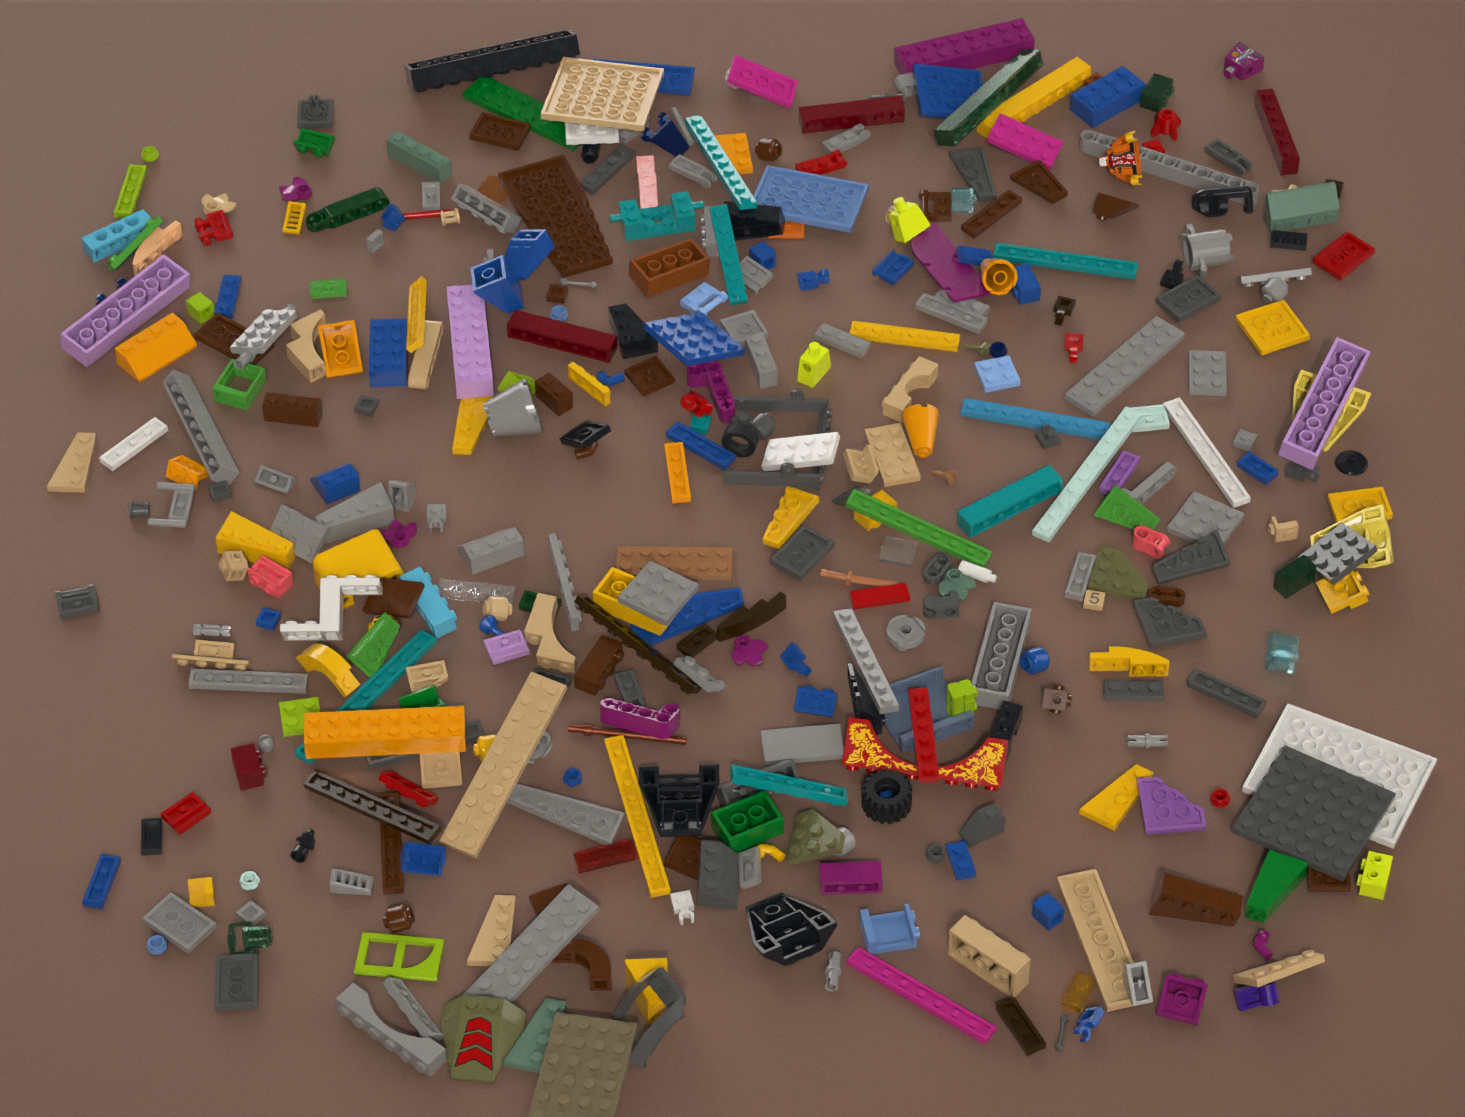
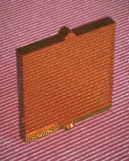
(493, 189)

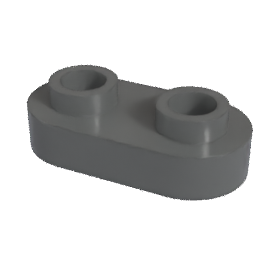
(934, 571)

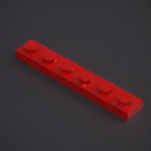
(923, 735)

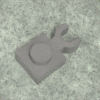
(436, 516)

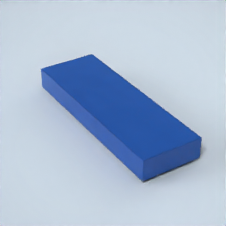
(101, 881)

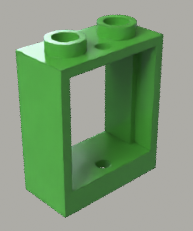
(224, 394)

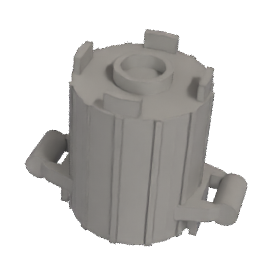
(1205, 249)

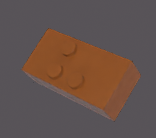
(669, 267)

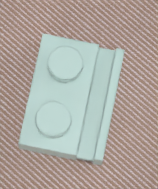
(1153, 418)

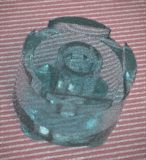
(1282, 653)

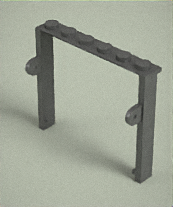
(787, 476)

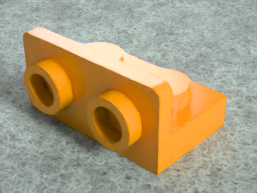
(185, 470)

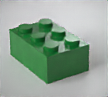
(747, 822)

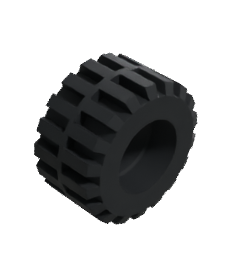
(886, 808)

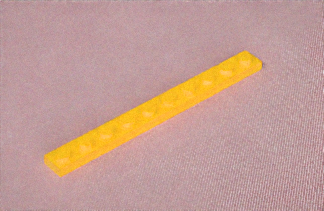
(637, 816)

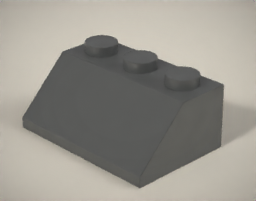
(717, 876)

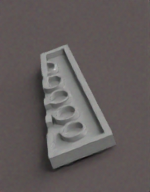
(575, 815)

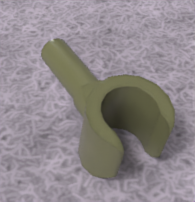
(982, 350)

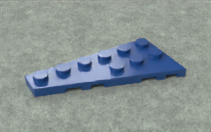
(697, 611)

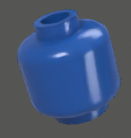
(1035, 660)

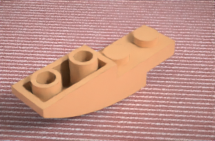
(154, 245)

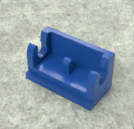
(422, 859)

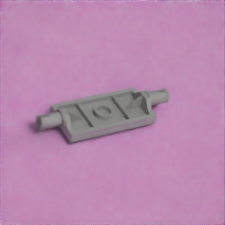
(262, 334)

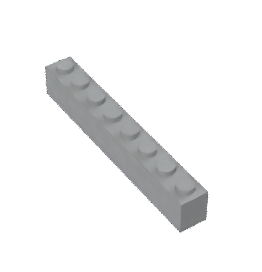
(200, 427)

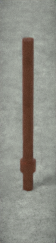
(589, 730)

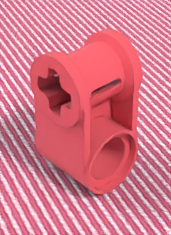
(1148, 541)

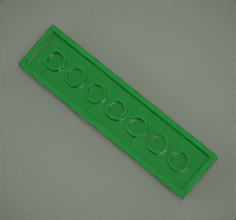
(515, 105)

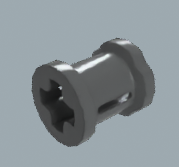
(139, 510)

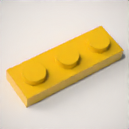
(589, 383)

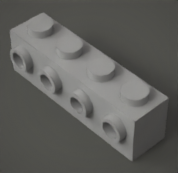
(486, 208)

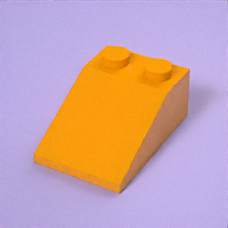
(340, 349)

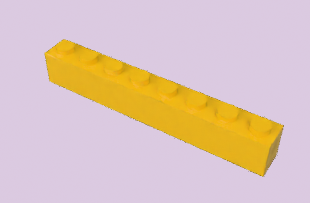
(1040, 94)

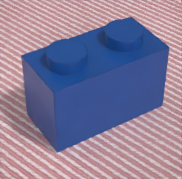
(1027, 287)

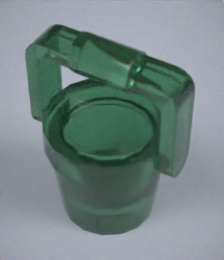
(253, 937)

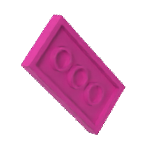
(762, 81)
(1024, 141)

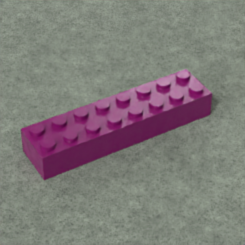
(968, 48)

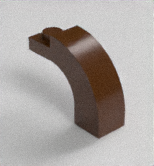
(592, 958)

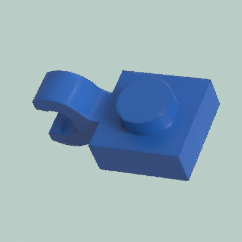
(810, 280)
(793, 658)
(1088, 1020)

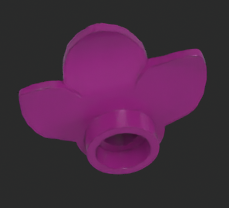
(297, 191)
(398, 534)
(748, 651)

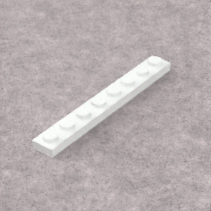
(1207, 453)

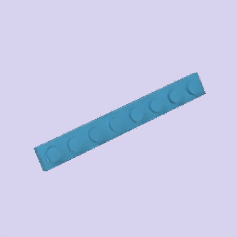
(1034, 418)

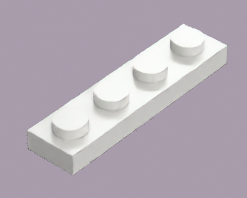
(133, 444)

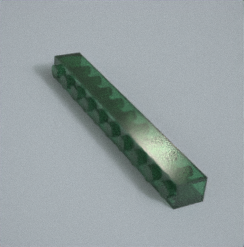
(988, 97)

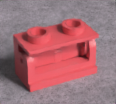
(270, 577)

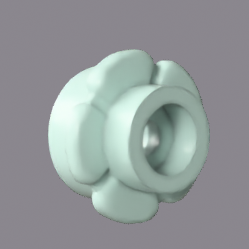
(249, 880)

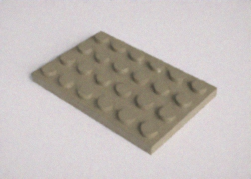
(583, 1067)

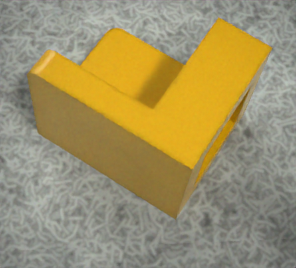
(201, 892)

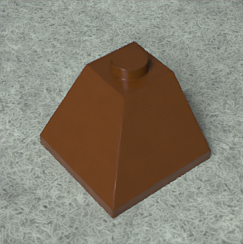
(1111, 207)

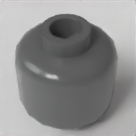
(763, 424)

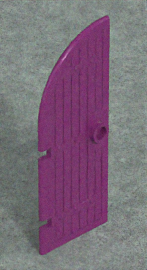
(938, 252)

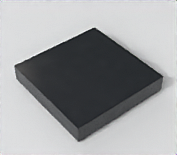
(585, 434)

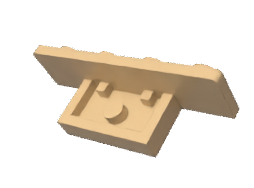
(213, 654)

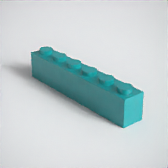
(1009, 501)

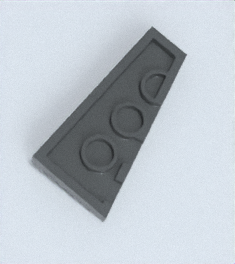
(975, 171)
(1197, 558)

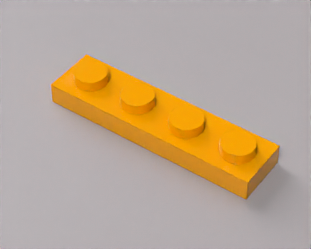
(677, 472)

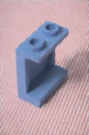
(889, 931)

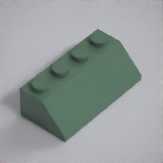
(1301, 207)

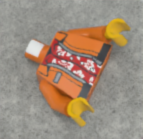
(1124, 159)

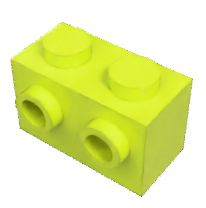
(1375, 875)

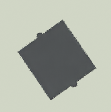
(842, 499)

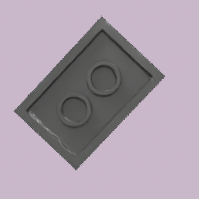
(1188, 298)
(802, 552)
(236, 982)

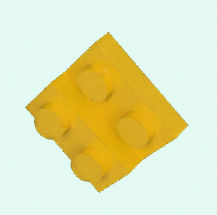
(1344, 593)

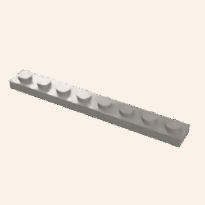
(865, 661)

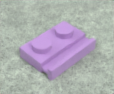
(506, 647)

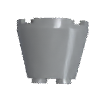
(513, 412)

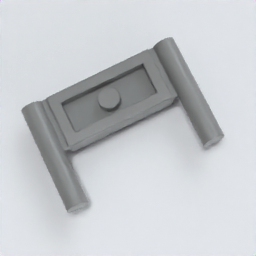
(180, 506)

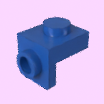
(392, 217)

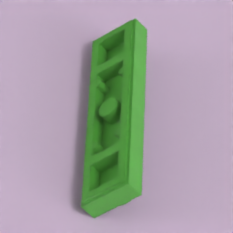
(115, 260)

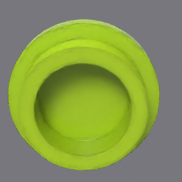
(149, 154)

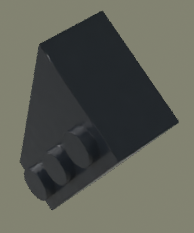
(756, 222)
(631, 336)

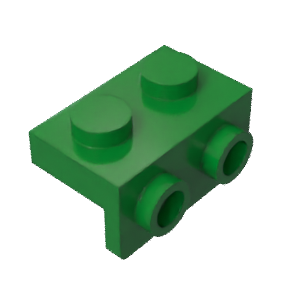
(314, 142)
(422, 698)

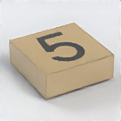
(1094, 600)

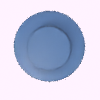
(559, 313)
(157, 945)

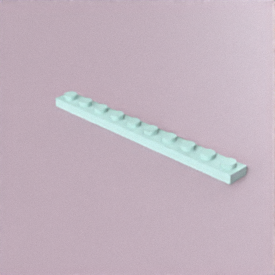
(1087, 474)

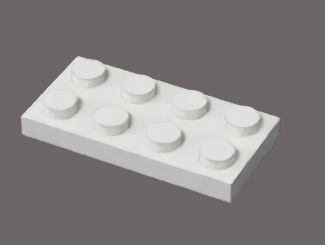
(801, 451)

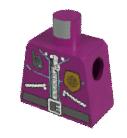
(1243, 62)

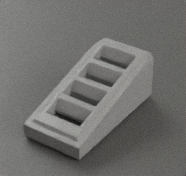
(351, 877)

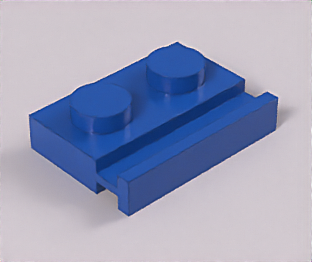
(893, 267)

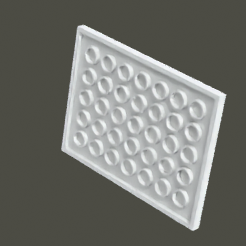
(1355, 752)

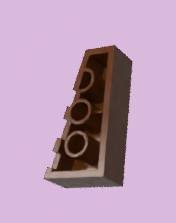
(1194, 901)

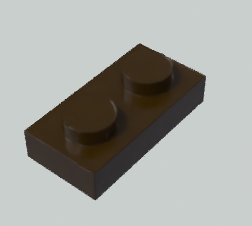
(697, 641)

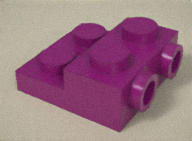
(1182, 999)

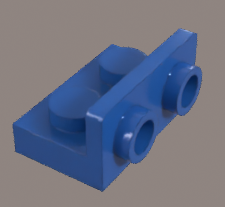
(815, 702)

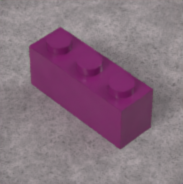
(850, 878)

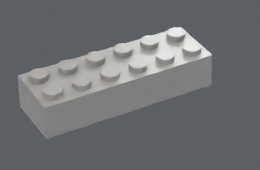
(1001, 654)

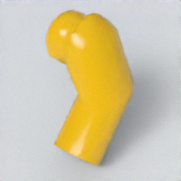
(772, 851)

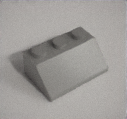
(492, 550)

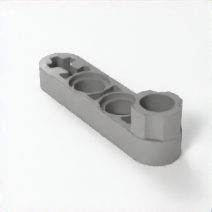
(1153, 483)

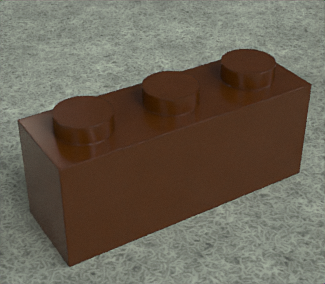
(292, 409)
(598, 665)

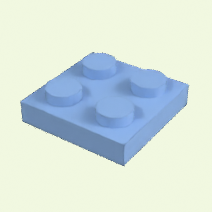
(997, 374)

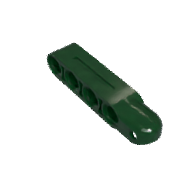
(348, 210)

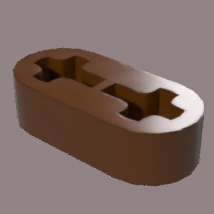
(1167, 595)

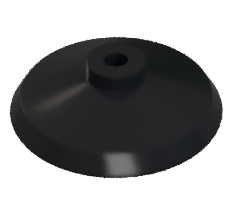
(1351, 463)

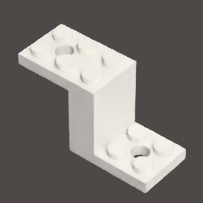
(331, 608)

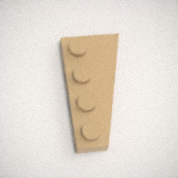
(75, 466)
(495, 932)
(1274, 971)

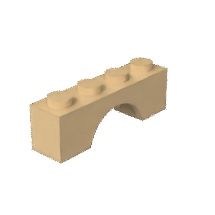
(920, 375)

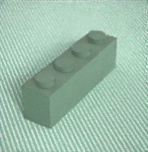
(418, 157)

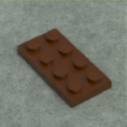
(221, 334)

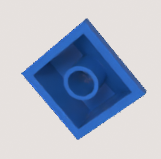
(337, 483)

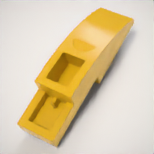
(1133, 660)

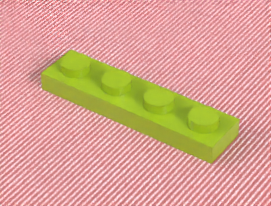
(130, 190)

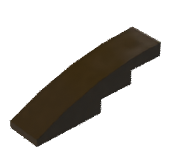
(748, 619)

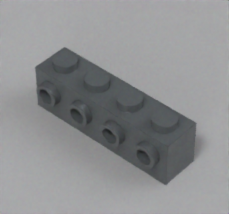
(731, 792)

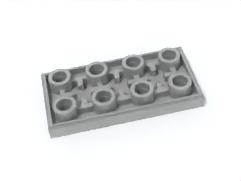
(802, 744)

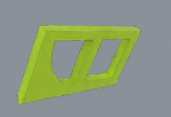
(425, 971)

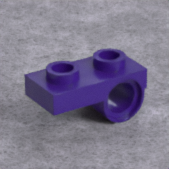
(1251, 997)

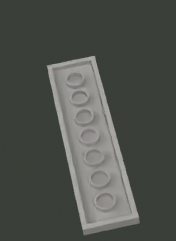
(1124, 366)
(536, 946)

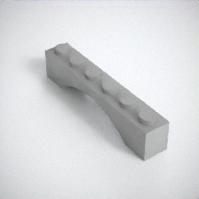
(422, 1053)

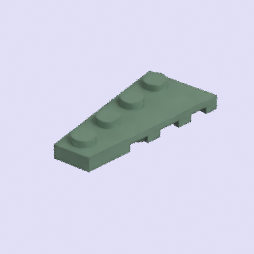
(531, 1046)

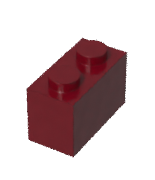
(247, 766)

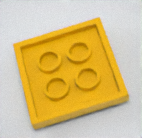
(1272, 327)

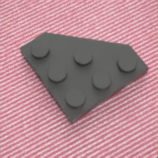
(1167, 624)

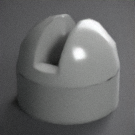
(265, 743)

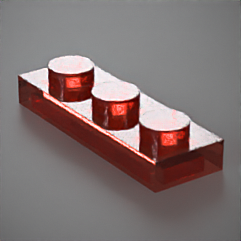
(605, 856)

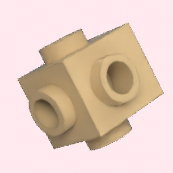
(233, 565)

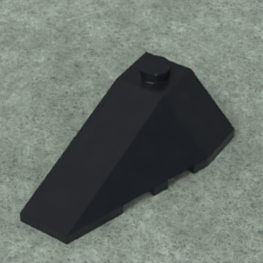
(862, 702)

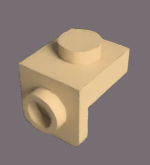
(1282, 531)

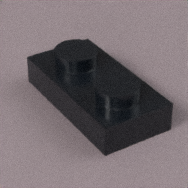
(1288, 240)

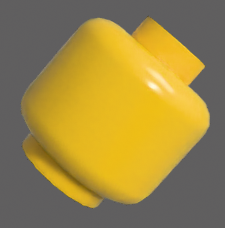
(482, 745)

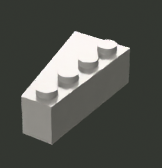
(358, 514)

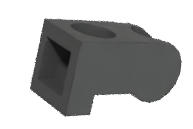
(941, 606)

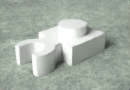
(682, 905)

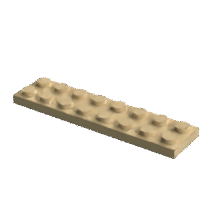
(1098, 934)

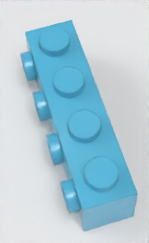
(431, 606)

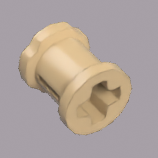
(456, 219)

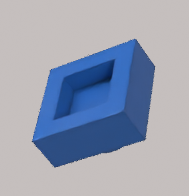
(268, 619)

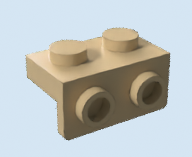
(861, 464)

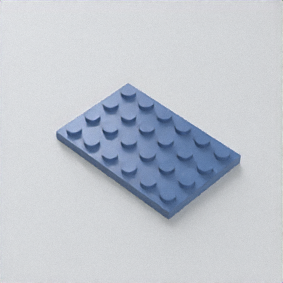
(812, 198)

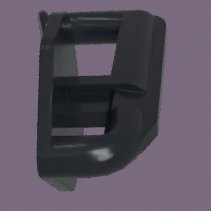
(1214, 201)

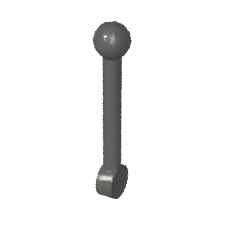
(1063, 1019)

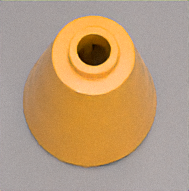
(998, 275)
(921, 428)

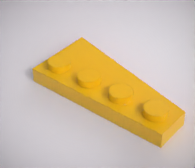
(469, 424)
(791, 513)
(1115, 800)

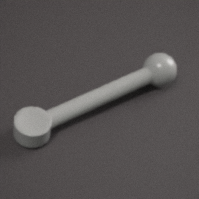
(563, 281)

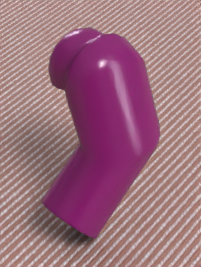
(1260, 944)

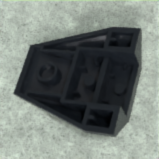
(679, 801)
(788, 928)

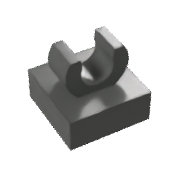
(1047, 437)

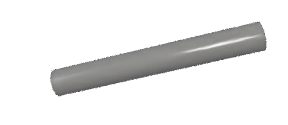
(682, 126)

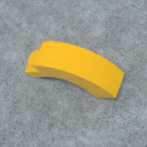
(331, 664)

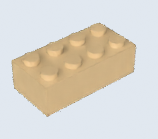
(989, 956)

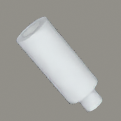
(977, 572)

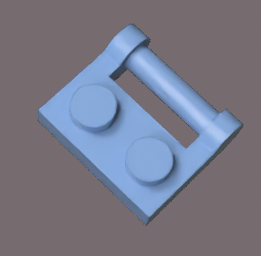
(701, 296)

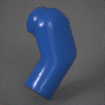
(610, 381)

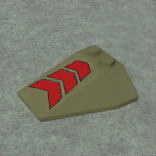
(479, 1036)

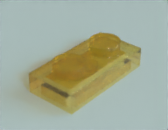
(1078, 992)

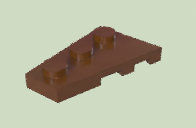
(1040, 181)

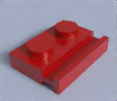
(186, 813)

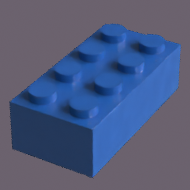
(1107, 96)
(388, 352)

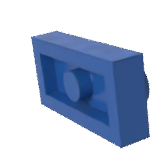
(972, 255)
(1257, 468)
(960, 860)

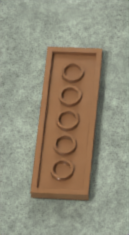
(687, 561)

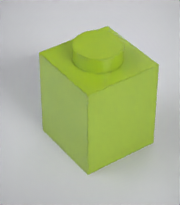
(200, 307)

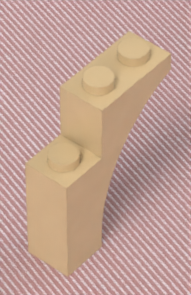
(302, 350)
(540, 631)

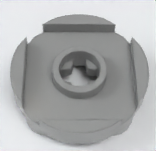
(909, 640)

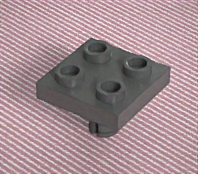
(315, 113)

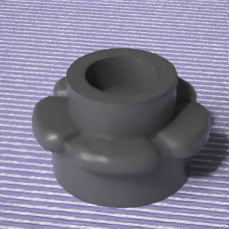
(935, 853)

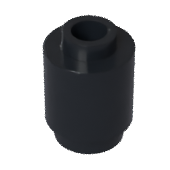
(590, 153)

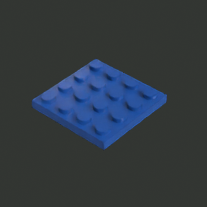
(943, 88)
(694, 339)

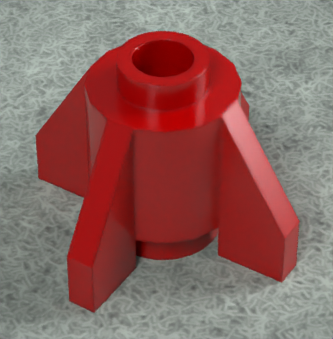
(1166, 124)

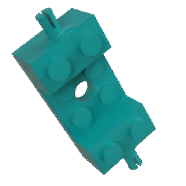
(674, 218)

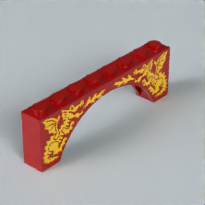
(981, 768)

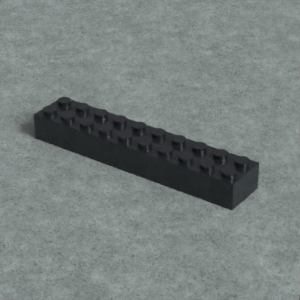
(491, 60)

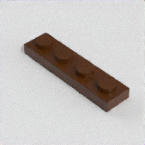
(991, 213)

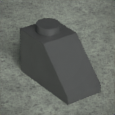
(983, 825)

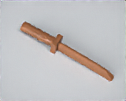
(855, 579)

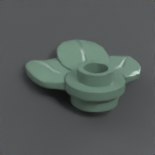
(956, 581)

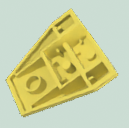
(1354, 407)
(1374, 527)

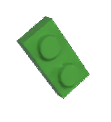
(328, 288)

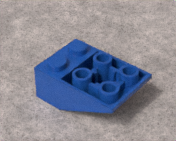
(527, 251)

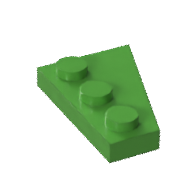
(1126, 511)
(375, 645)

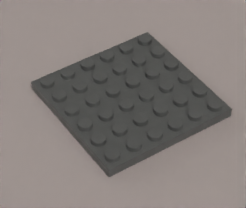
(1314, 813)

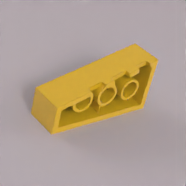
(254, 541)

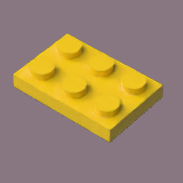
(1350, 502)

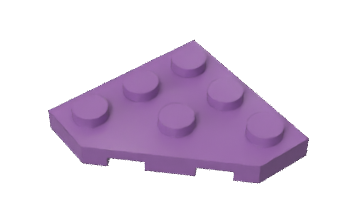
(1167, 809)

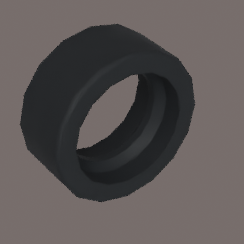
(743, 431)

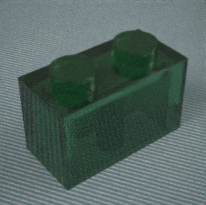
(1157, 93)
(1294, 576)

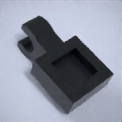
(1173, 277)

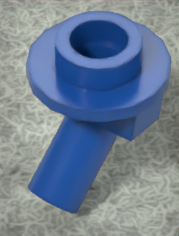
(488, 625)

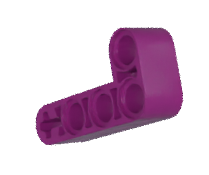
(712, 376)
(640, 719)

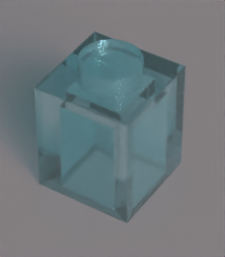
(963, 200)

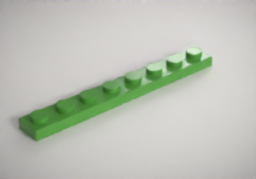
(918, 528)

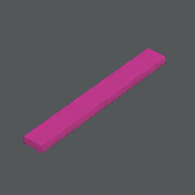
(921, 995)

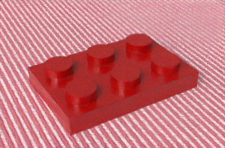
(1343, 255)

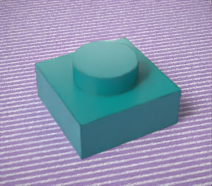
(701, 425)

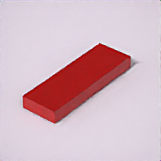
(879, 596)

